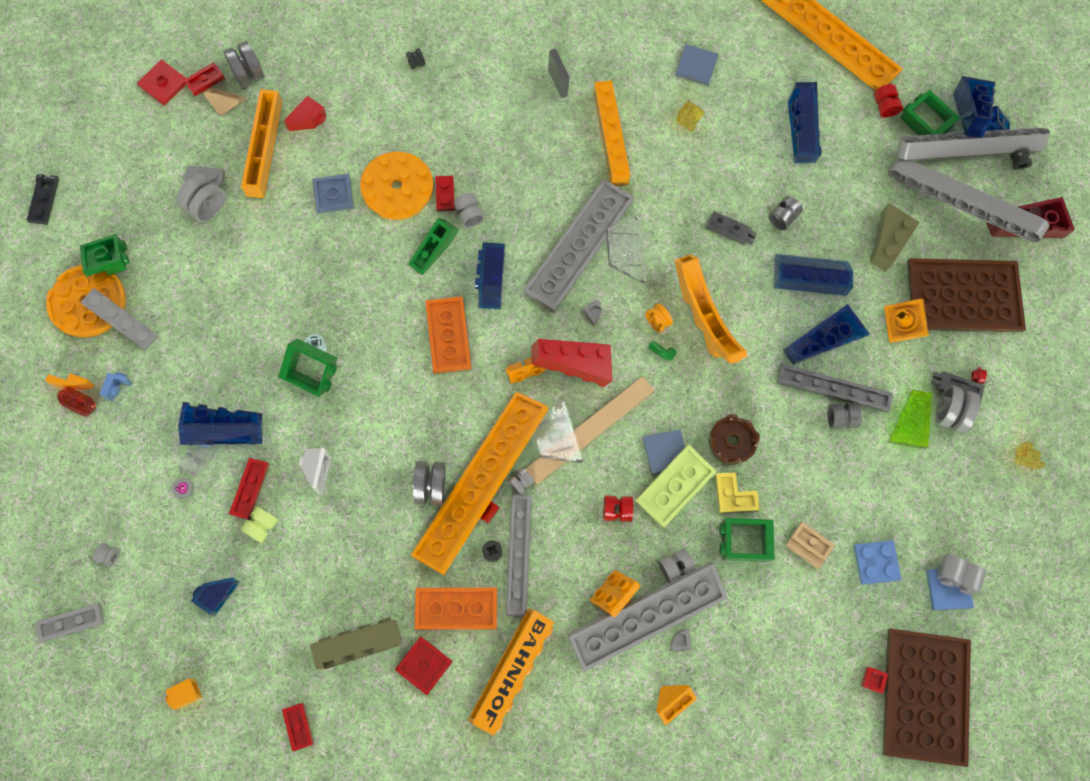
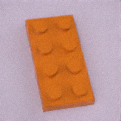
(448, 335)
(455, 608)

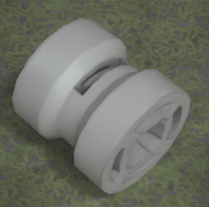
(520, 480)

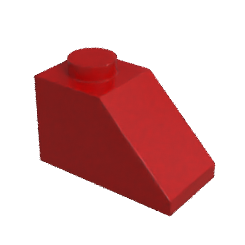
(306, 115)

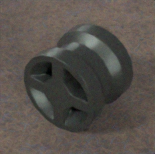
(415, 58)
(1021, 159)
(491, 554)

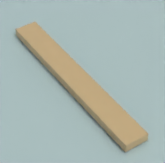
(596, 425)

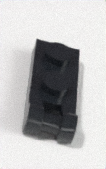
(42, 199)

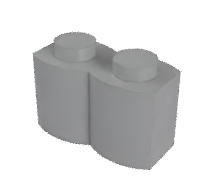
(960, 574)

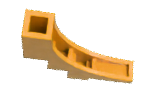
(706, 317)

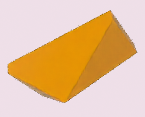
(673, 701)

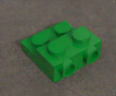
(104, 255)

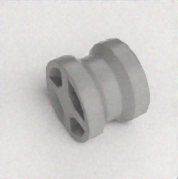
(106, 554)

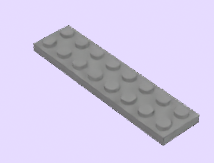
(578, 245)
(647, 616)

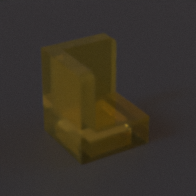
(689, 116)
(1028, 456)

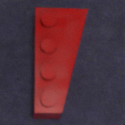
(580, 359)

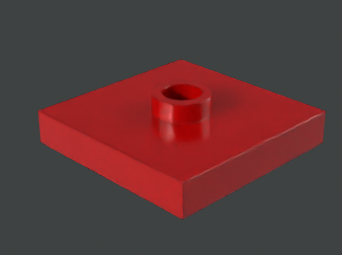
(162, 82)
(423, 665)

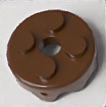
(739, 428)

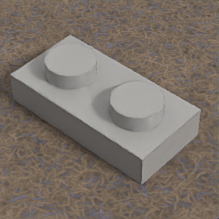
(214, 174)

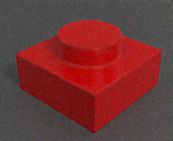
(489, 513)
(874, 680)

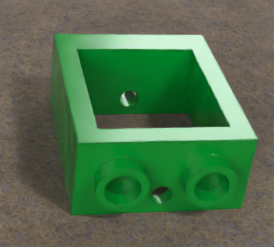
(938, 106)
(300, 380)
(767, 540)

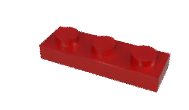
(249, 488)

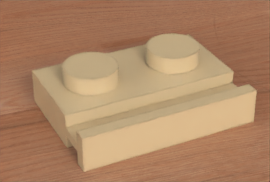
(810, 545)

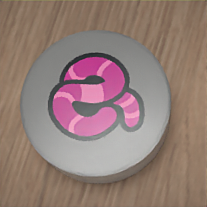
(182, 488)

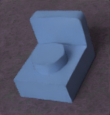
(111, 385)

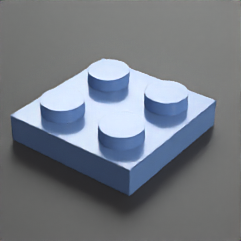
(877, 562)

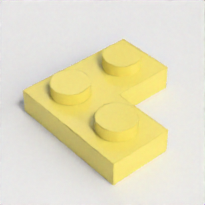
(730, 499)

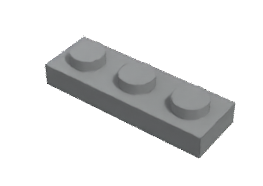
(69, 623)

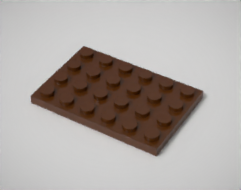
(968, 294)
(927, 697)

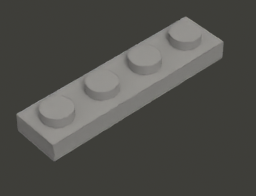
(119, 319)

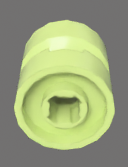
(259, 524)

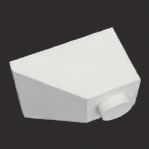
(315, 466)

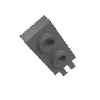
(730, 228)
(946, 379)

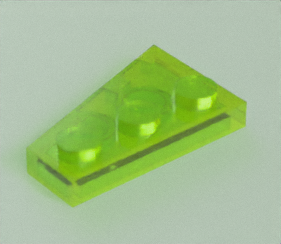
(914, 421)

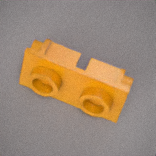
(518, 372)

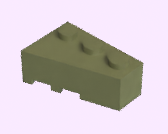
(892, 235)

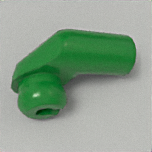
(661, 351)

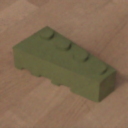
(356, 644)

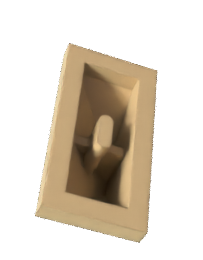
(222, 100)

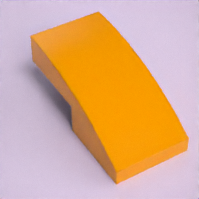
(73, 381)

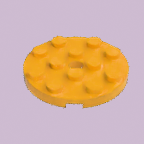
(402, 202)
(65, 300)

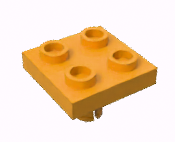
(906, 320)
(615, 593)

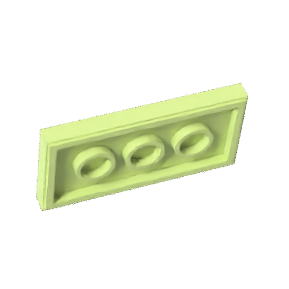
(675, 486)

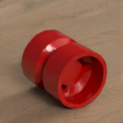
(888, 101)
(625, 508)

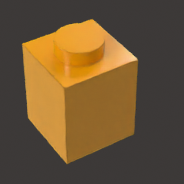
(183, 694)

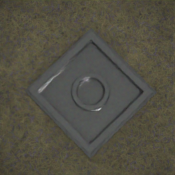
(558, 73)

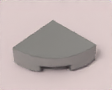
(593, 312)
(681, 641)

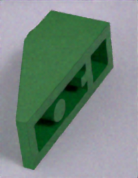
(433, 245)

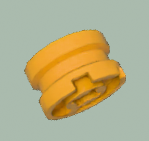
(658, 317)

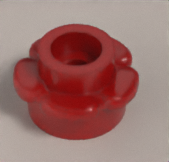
(979, 375)

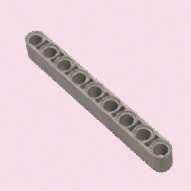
(963, 145)
(969, 200)

